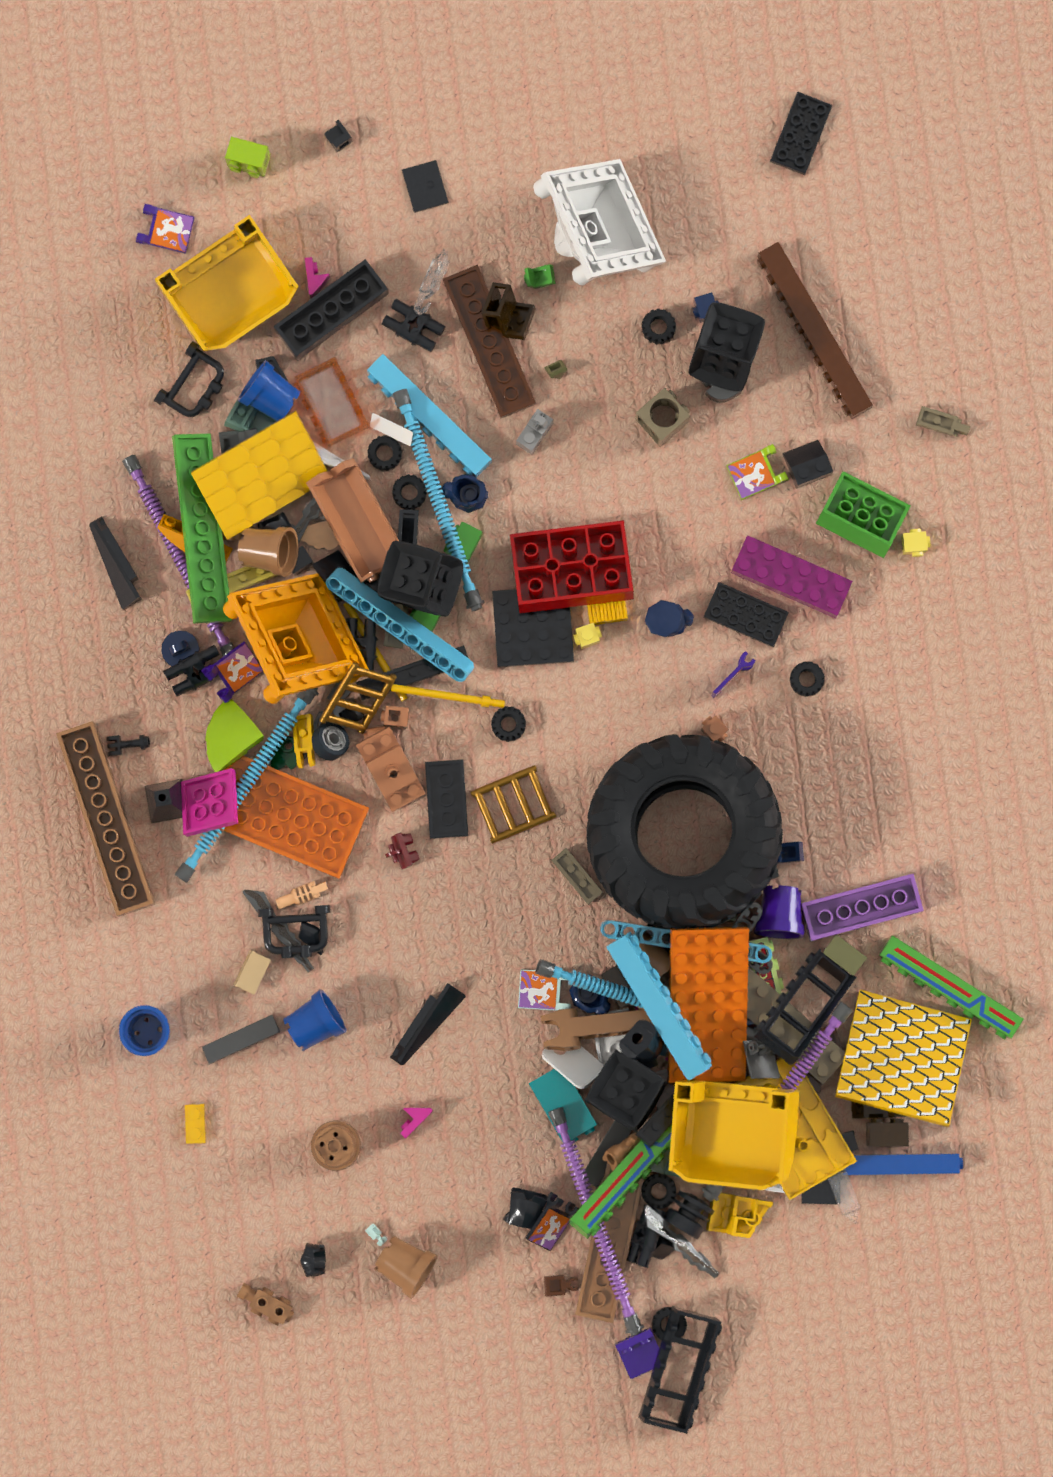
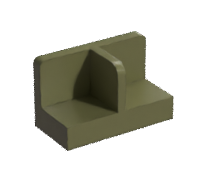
(844, 955)

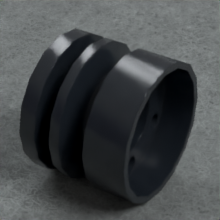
(689, 1214)

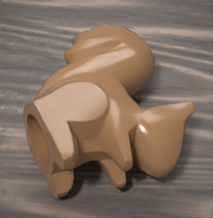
(618, 1152)

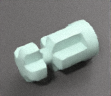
(375, 1233)

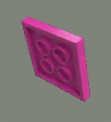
(209, 802)

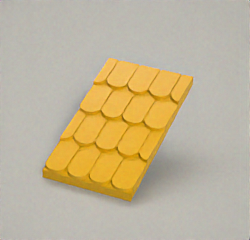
(259, 475)
(818, 1144)

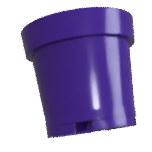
(780, 913)

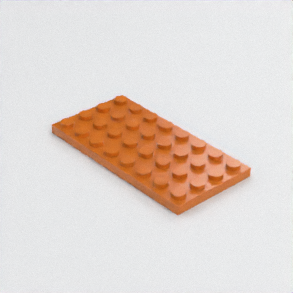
(297, 819)
(712, 995)

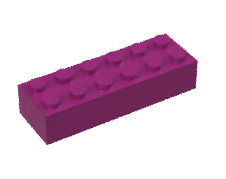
(791, 577)

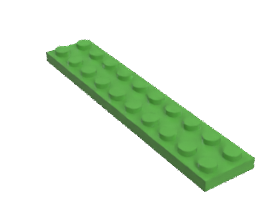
(200, 532)

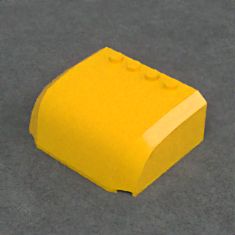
(229, 287)
(733, 1133)

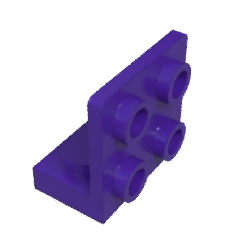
(638, 1352)

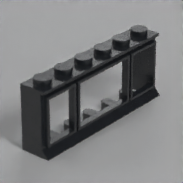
(803, 973)
(697, 1381)

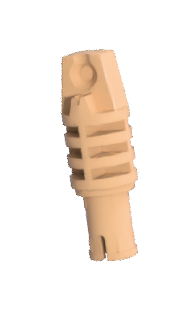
(302, 894)

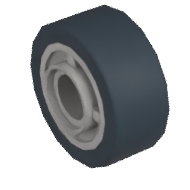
(330, 741)

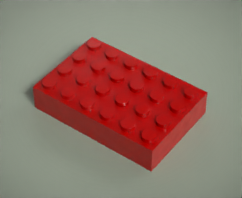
(571, 566)

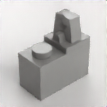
(534, 431)

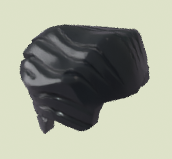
(273, 523)
(313, 1260)

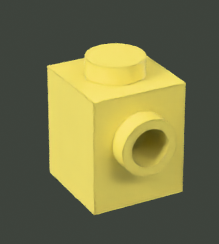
(915, 542)
(587, 636)

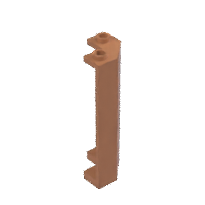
(354, 518)

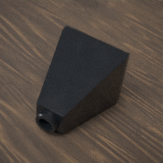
(168, 809)

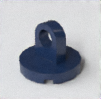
(178, 646)

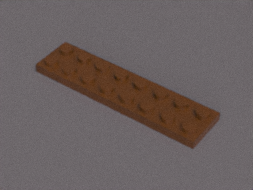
(489, 346)

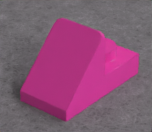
(315, 282)
(418, 1116)

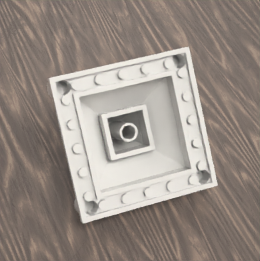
(599, 220)

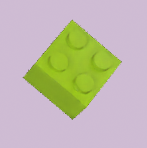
(247, 157)

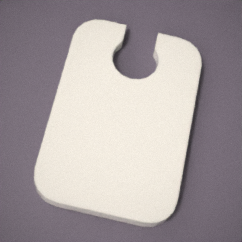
(576, 1066)

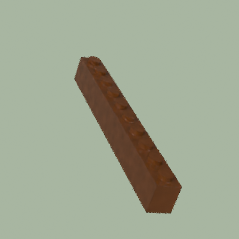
(814, 330)

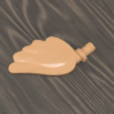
(320, 536)

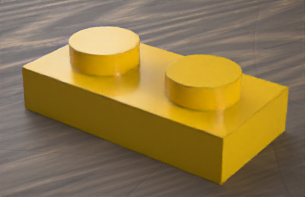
(195, 1123)

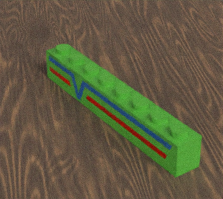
(950, 987)
(619, 1184)

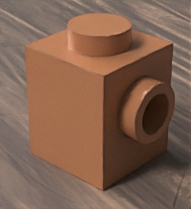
(714, 729)

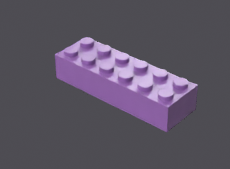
(861, 907)

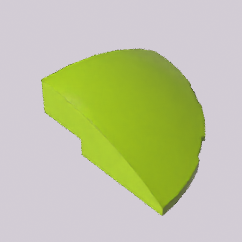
(230, 735)

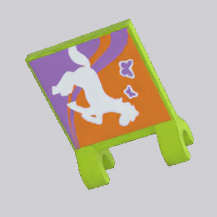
(755, 473)

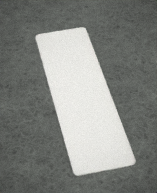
(391, 429)

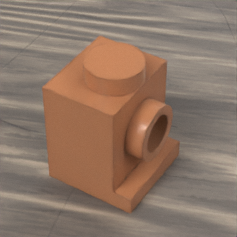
(402, 712)

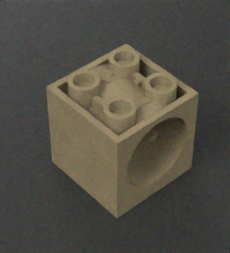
(657, 433)

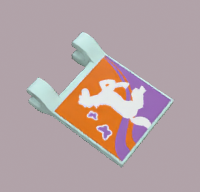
(540, 992)

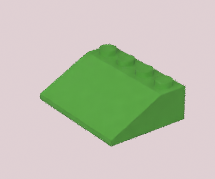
(863, 514)

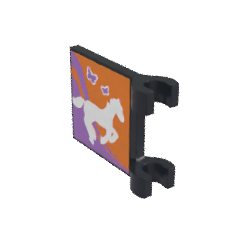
(551, 1222)

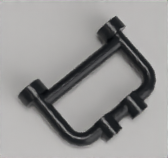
(205, 401)
(304, 950)

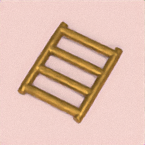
(346, 685)
(513, 779)

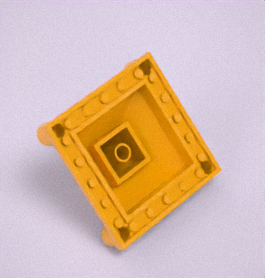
(296, 634)

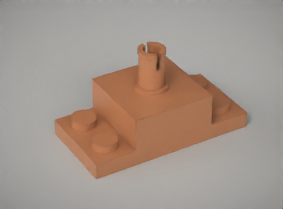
(390, 768)

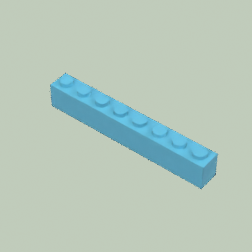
(431, 418)
(659, 1006)

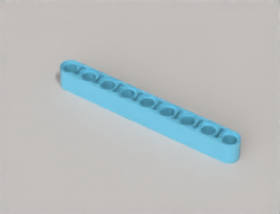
(400, 625)
(656, 939)

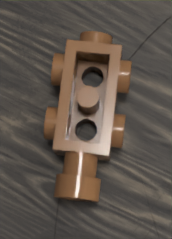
(271, 1305)

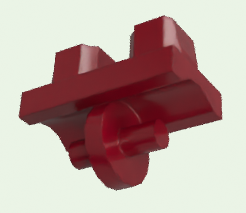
(399, 851)

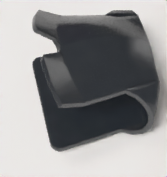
(648, 1049)
(525, 1207)

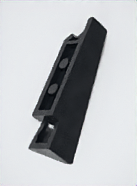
(116, 564)
(426, 1022)

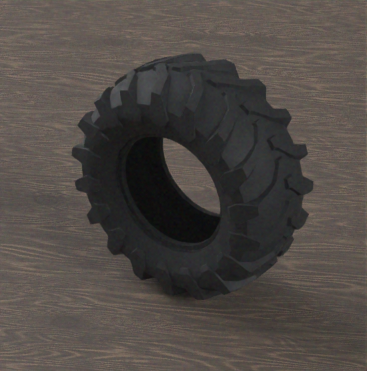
(670, 766)

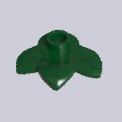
(284, 756)

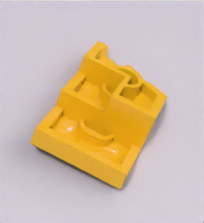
(736, 1214)

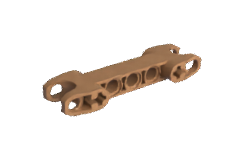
(576, 1028)

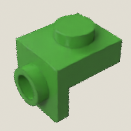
(539, 276)

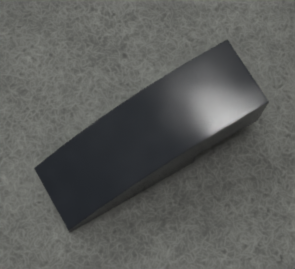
(408, 526)

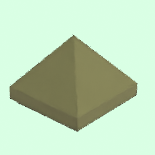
(556, 369)

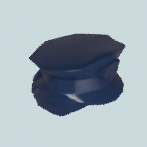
(466, 493)
(668, 619)
(589, 1001)

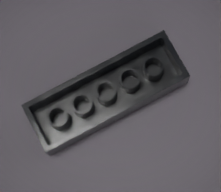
(331, 309)

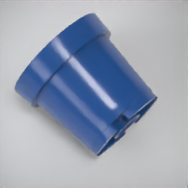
(269, 392)
(135, 1021)
(315, 1021)

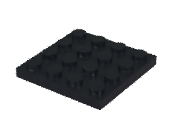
(530, 636)

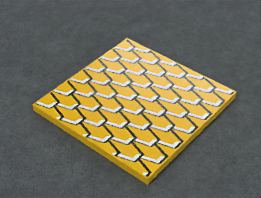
(903, 1058)

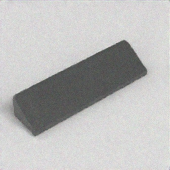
(240, 1039)
(596, 1167)

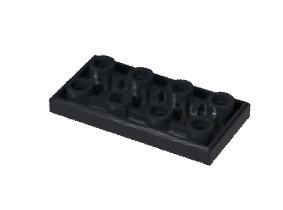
(801, 133)
(746, 614)

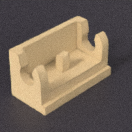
(252, 972)

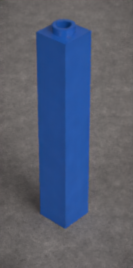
(906, 1164)

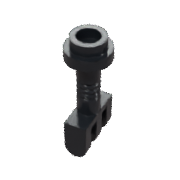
(143, 742)

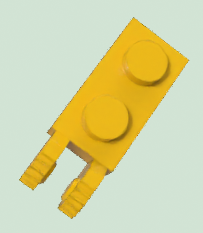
(302, 739)

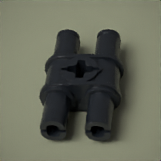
(414, 336)
(368, 640)
(186, 666)
(643, 1241)

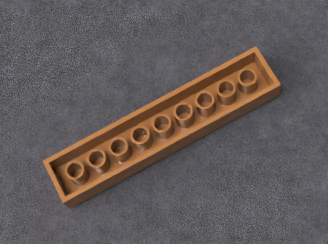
(105, 819)

